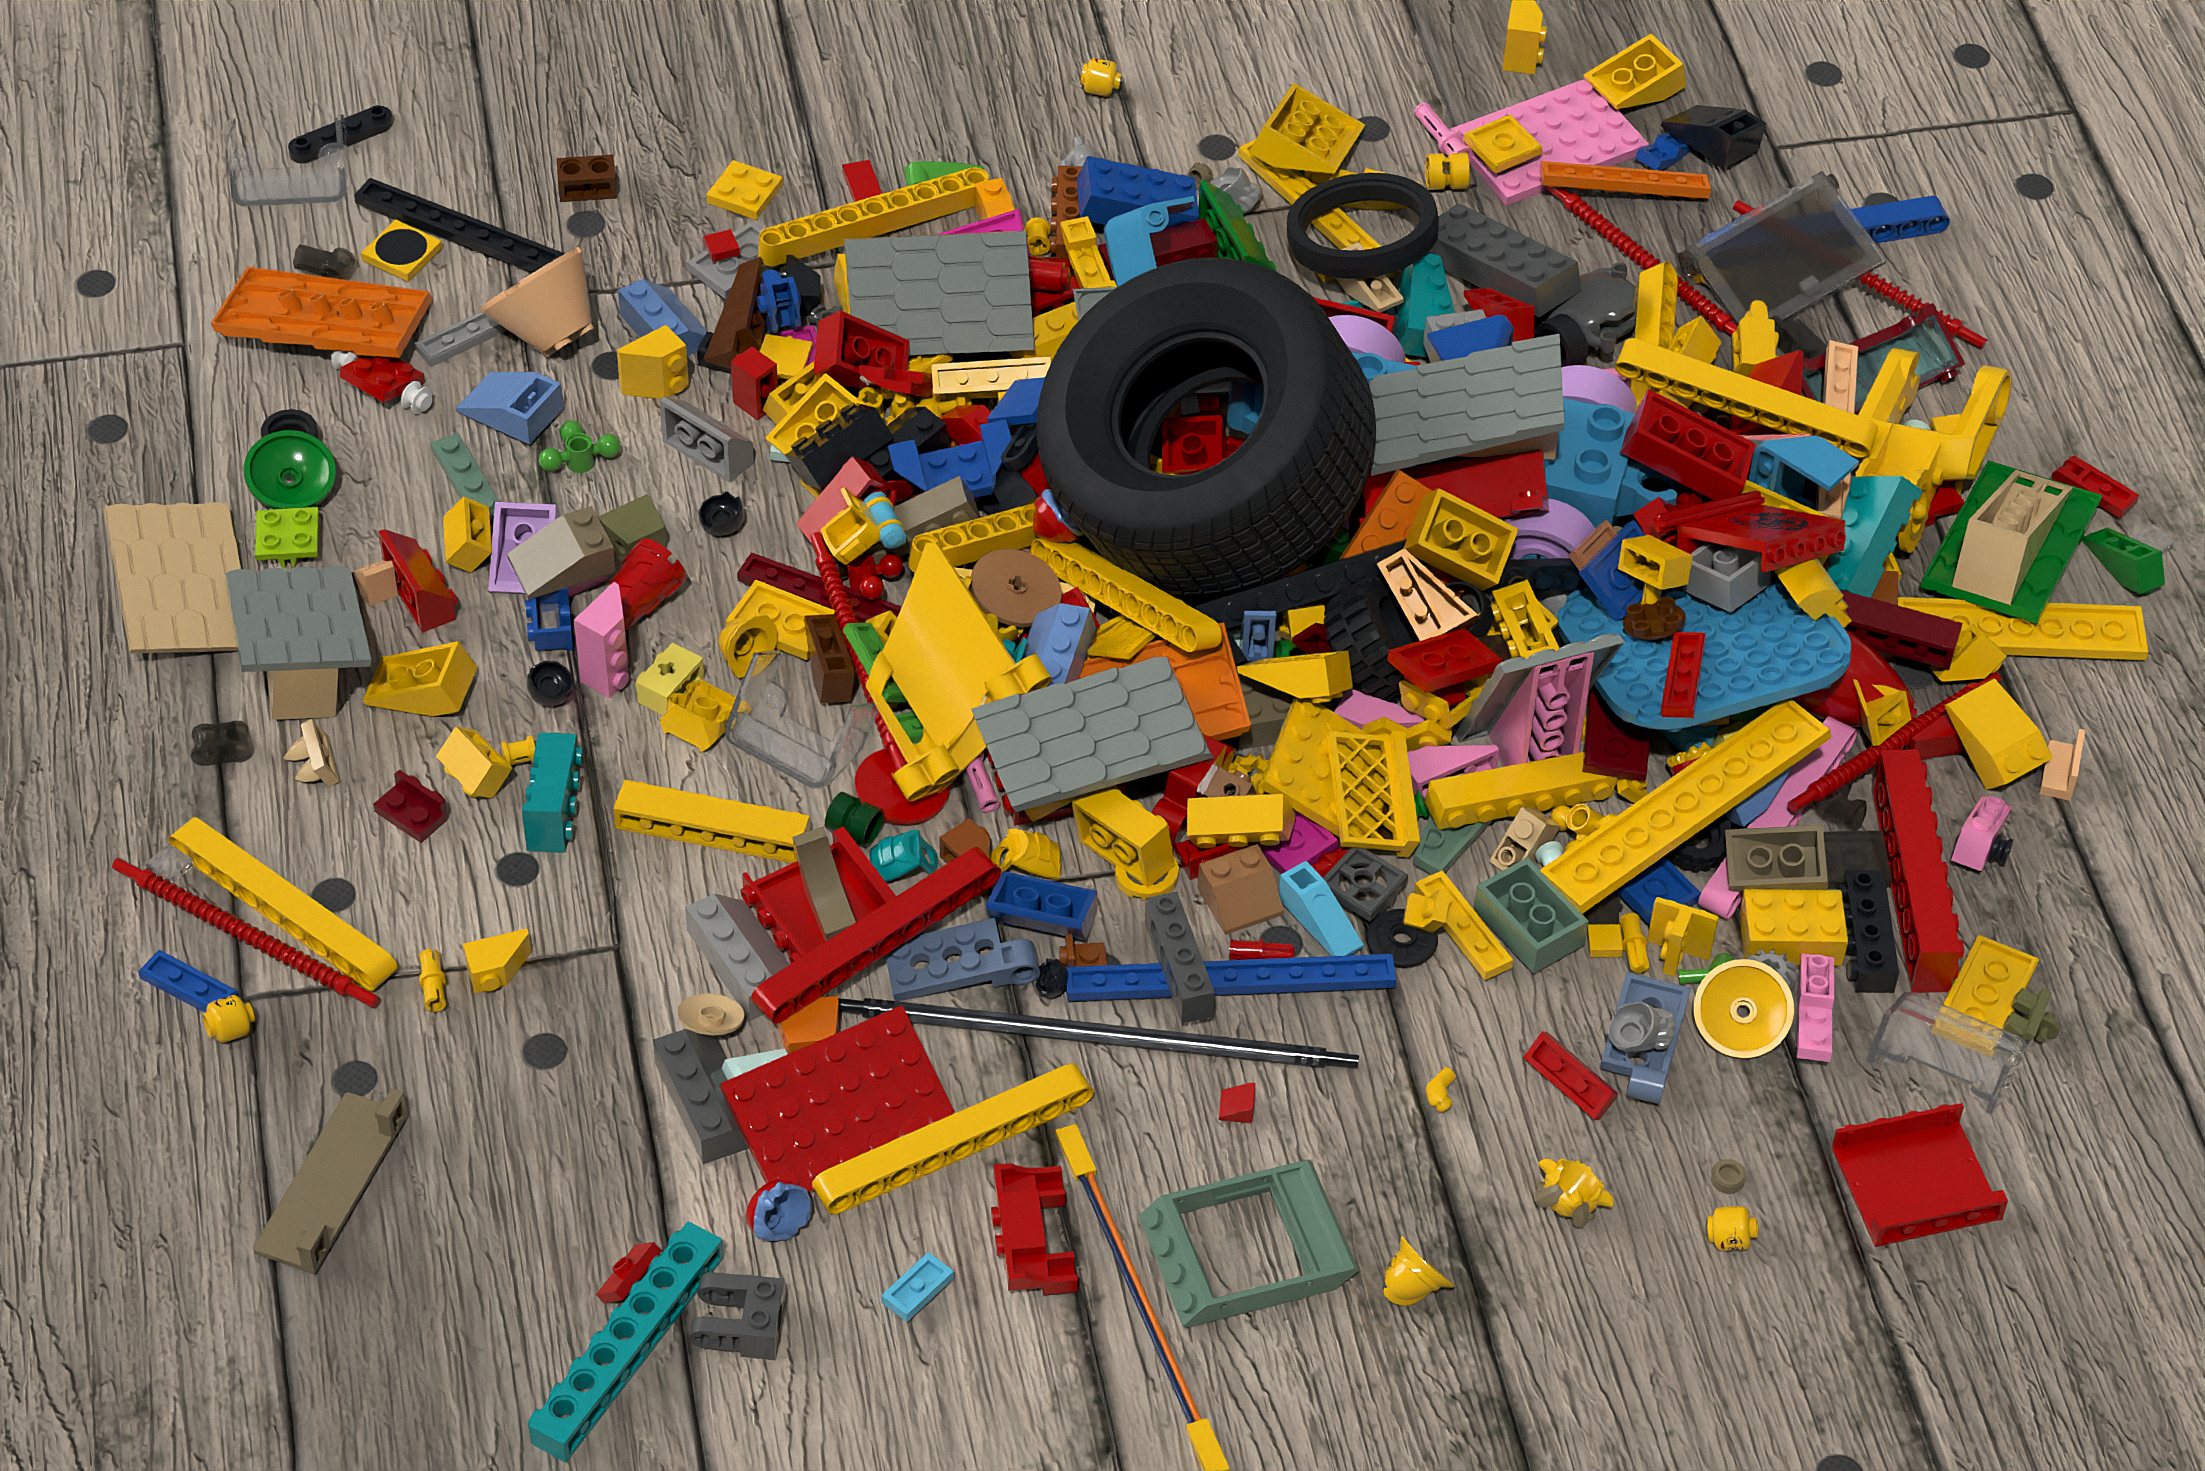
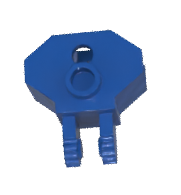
(779, 301)

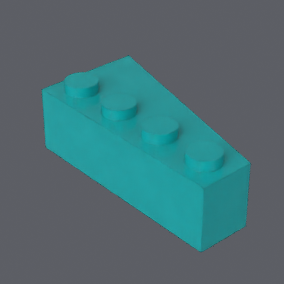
(1424, 295)
(1872, 519)
(551, 792)

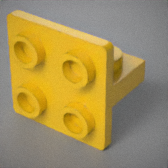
(1681, 931)

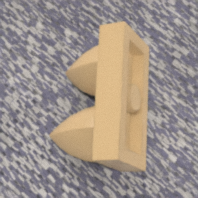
(316, 746)

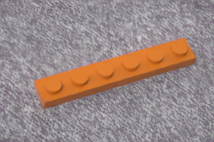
(1625, 180)

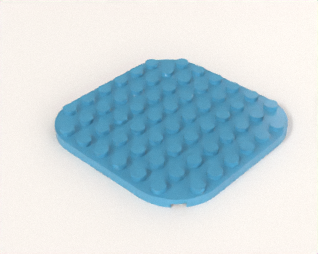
(1750, 655)

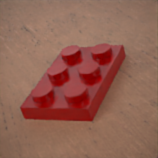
(1444, 660)

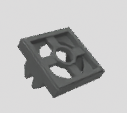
(1361, 857)

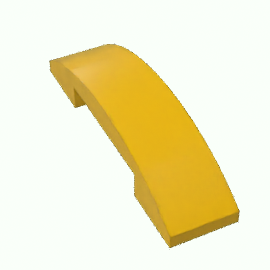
(1084, 254)

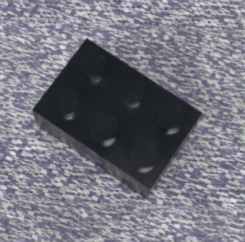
(854, 433)

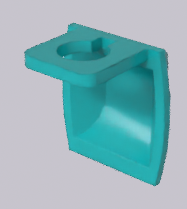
(902, 854)

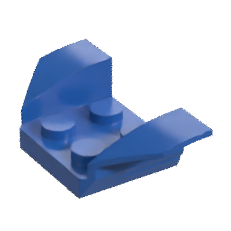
(974, 462)

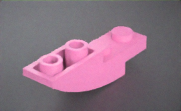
(1815, 1007)

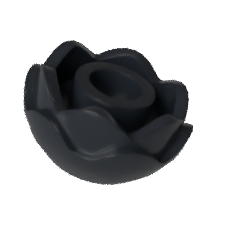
(1052, 978)

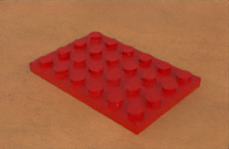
(836, 1099)

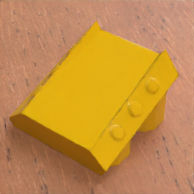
(698, 714)

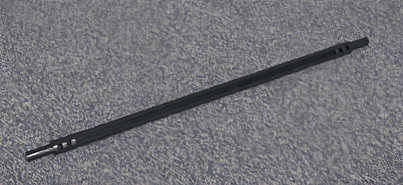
(1104, 1033)

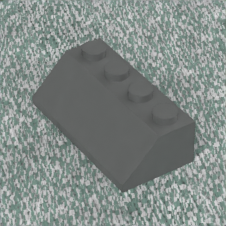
(692, 1075)

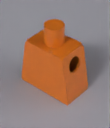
(810, 1024)

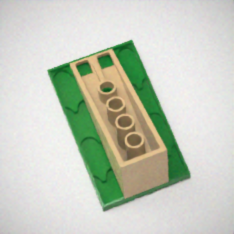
(2012, 541)

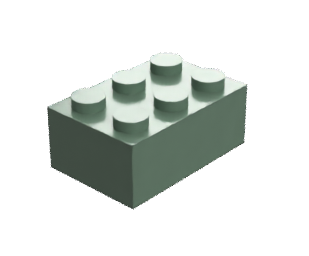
(1530, 915)

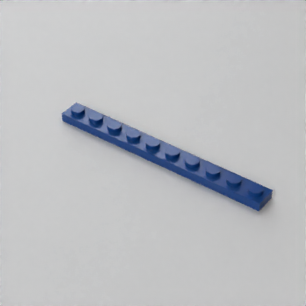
(1237, 977)

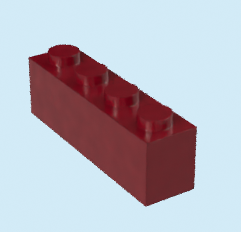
(1176, 244)
(1902, 630)

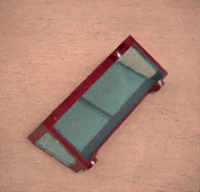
(1918, 333)

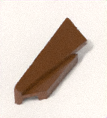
(740, 321)

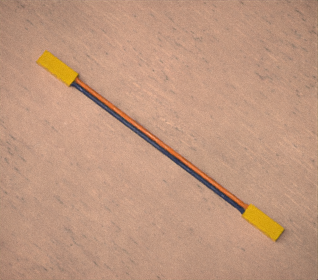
(1199, 1432)

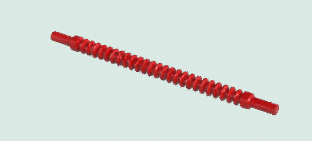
(1574, 204)
(1954, 326)
(844, 613)
(1869, 758)
(343, 984)

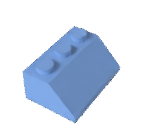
(651, 306)
(1061, 640)

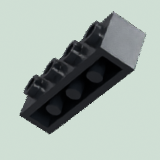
(1869, 932)

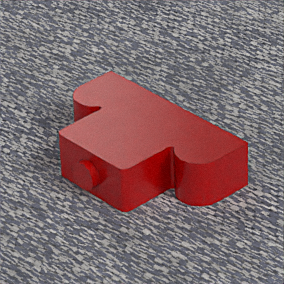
(1187, 783)

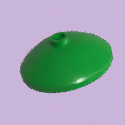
(293, 457)

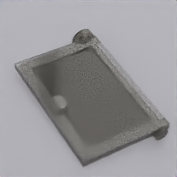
(1785, 252)

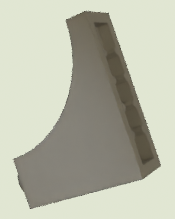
(822, 882)

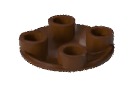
(1654, 619)

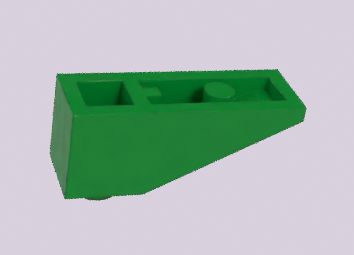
(2128, 560)

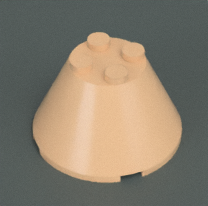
(546, 306)

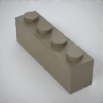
(929, 511)

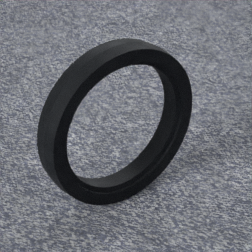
(1368, 262)

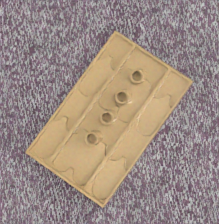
(173, 575)

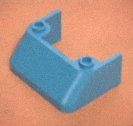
(1129, 237)
(1786, 463)

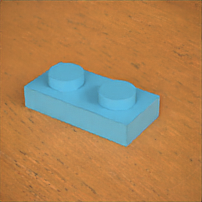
(917, 1286)

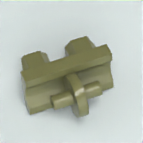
(2034, 1021)

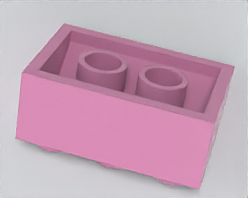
(602, 643)

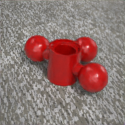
(863, 573)

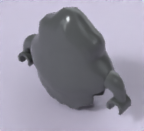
(1603, 306)

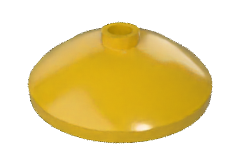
(1746, 985)

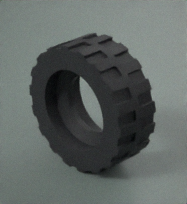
(1703, 858)

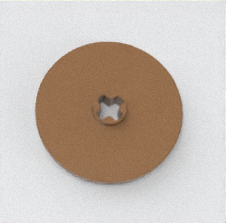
(995, 580)

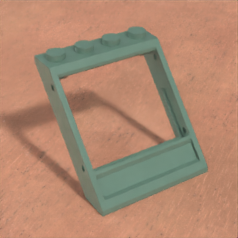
(1307, 1220)

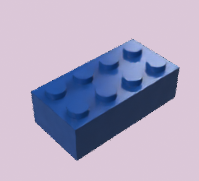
(1116, 188)

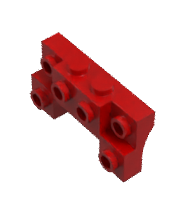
(1021, 1240)

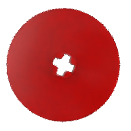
(877, 786)

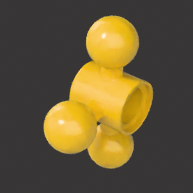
(1580, 820)

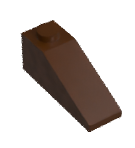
(829, 659)

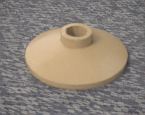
(710, 1014)

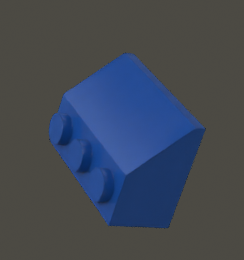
(1042, 905)

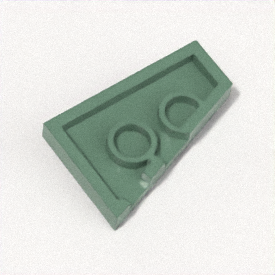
(1442, 847)

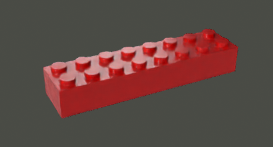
(1917, 871)

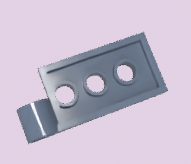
(1005, 964)
(1650, 1077)

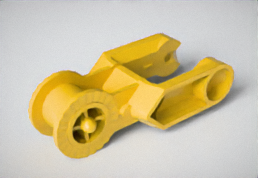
(1924, 454)

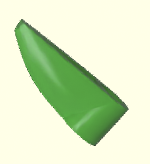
(926, 170)

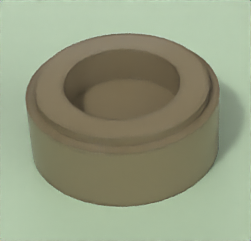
(1728, 1176)

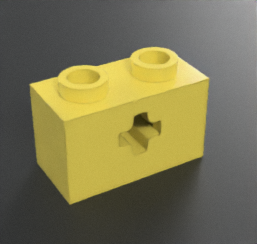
(667, 676)

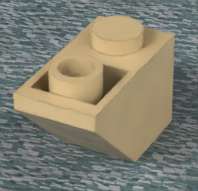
(1524, 837)

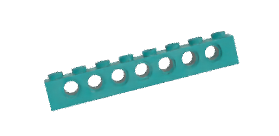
(564, 1435)

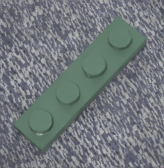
(463, 471)

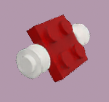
(384, 378)

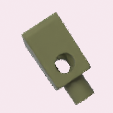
(633, 523)

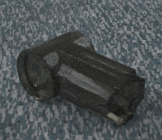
(324, 263)

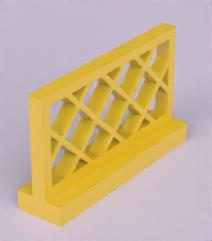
(1398, 795)

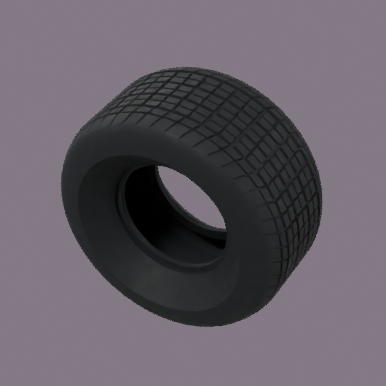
(1148, 352)

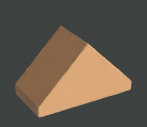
(376, 581)

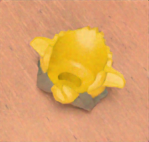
(1571, 1190)

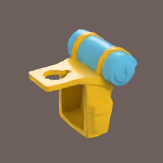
(862, 526)

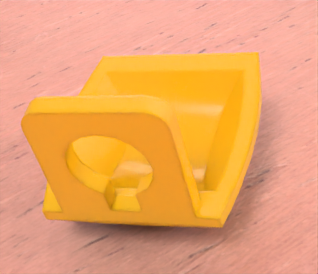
(1029, 852)

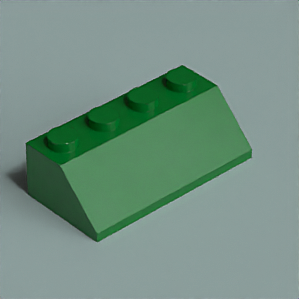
(1230, 228)

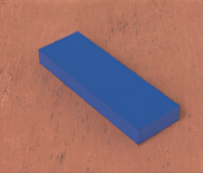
(183, 981)

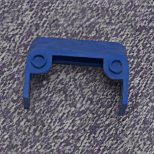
(1472, 337)

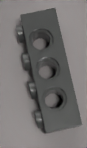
(1179, 957)

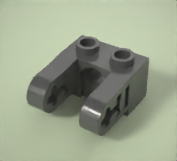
(762, 1316)

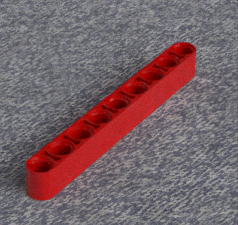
(875, 935)

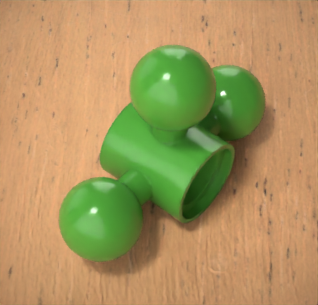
(579, 449)

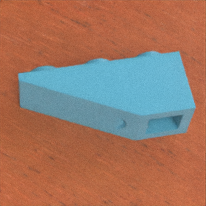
(1318, 910)

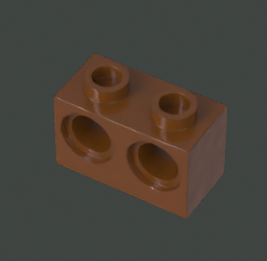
(586, 178)

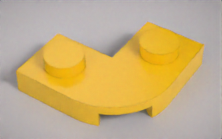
(1418, 736)

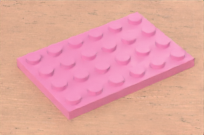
(1571, 126)

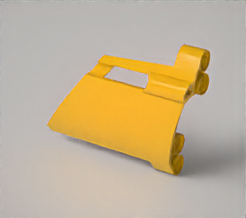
(944, 665)

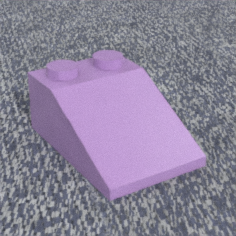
(511, 527)

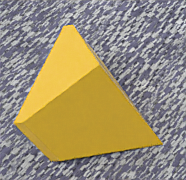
(1884, 715)

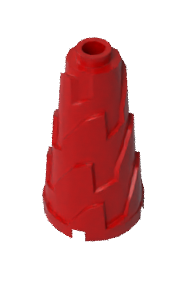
(646, 579)

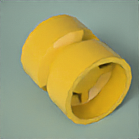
(1457, 171)

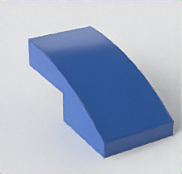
(1664, 152)

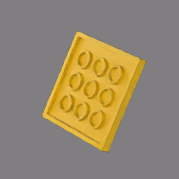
(1302, 766)

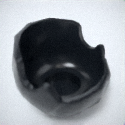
(721, 514)
(550, 683)

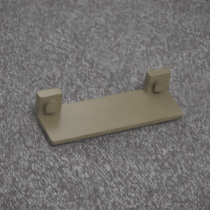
(331, 1180)

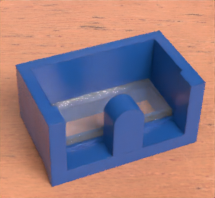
(550, 621)

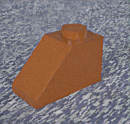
(962, 839)

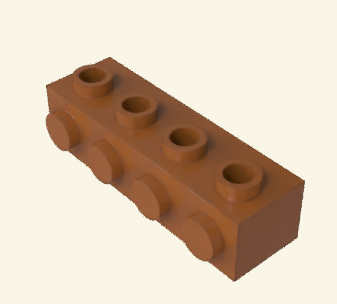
(1063, 205)

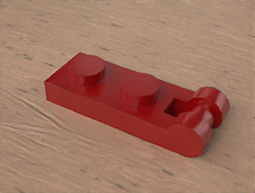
(2116, 496)

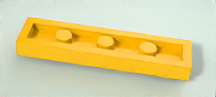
(1468, 929)

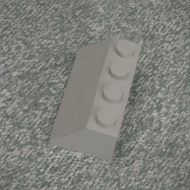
(734, 946)

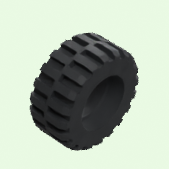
(1368, 625)

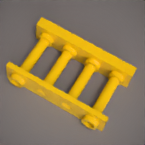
(985, 378)

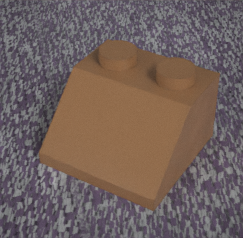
(1240, 889)

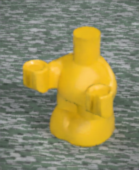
(899, 403)

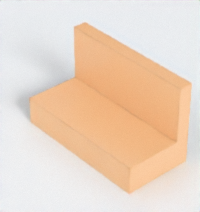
(2062, 770)

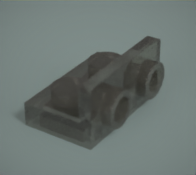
(1797, 336)

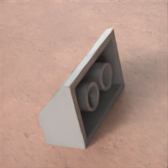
(705, 439)

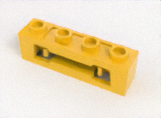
(1511, 610)

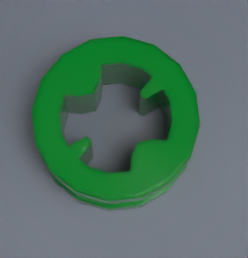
(1421, 808)

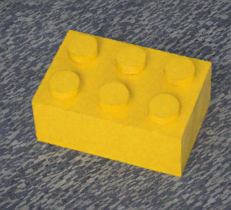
(1460, 539)
(1124, 833)
(1794, 923)

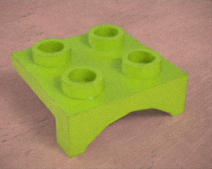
(287, 534)

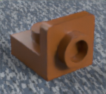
(1082, 954)

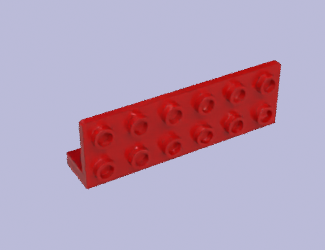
(1495, 484)

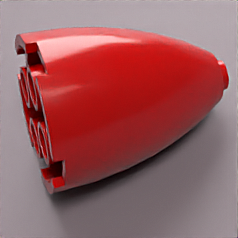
(1841, 698)

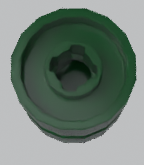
(860, 820)

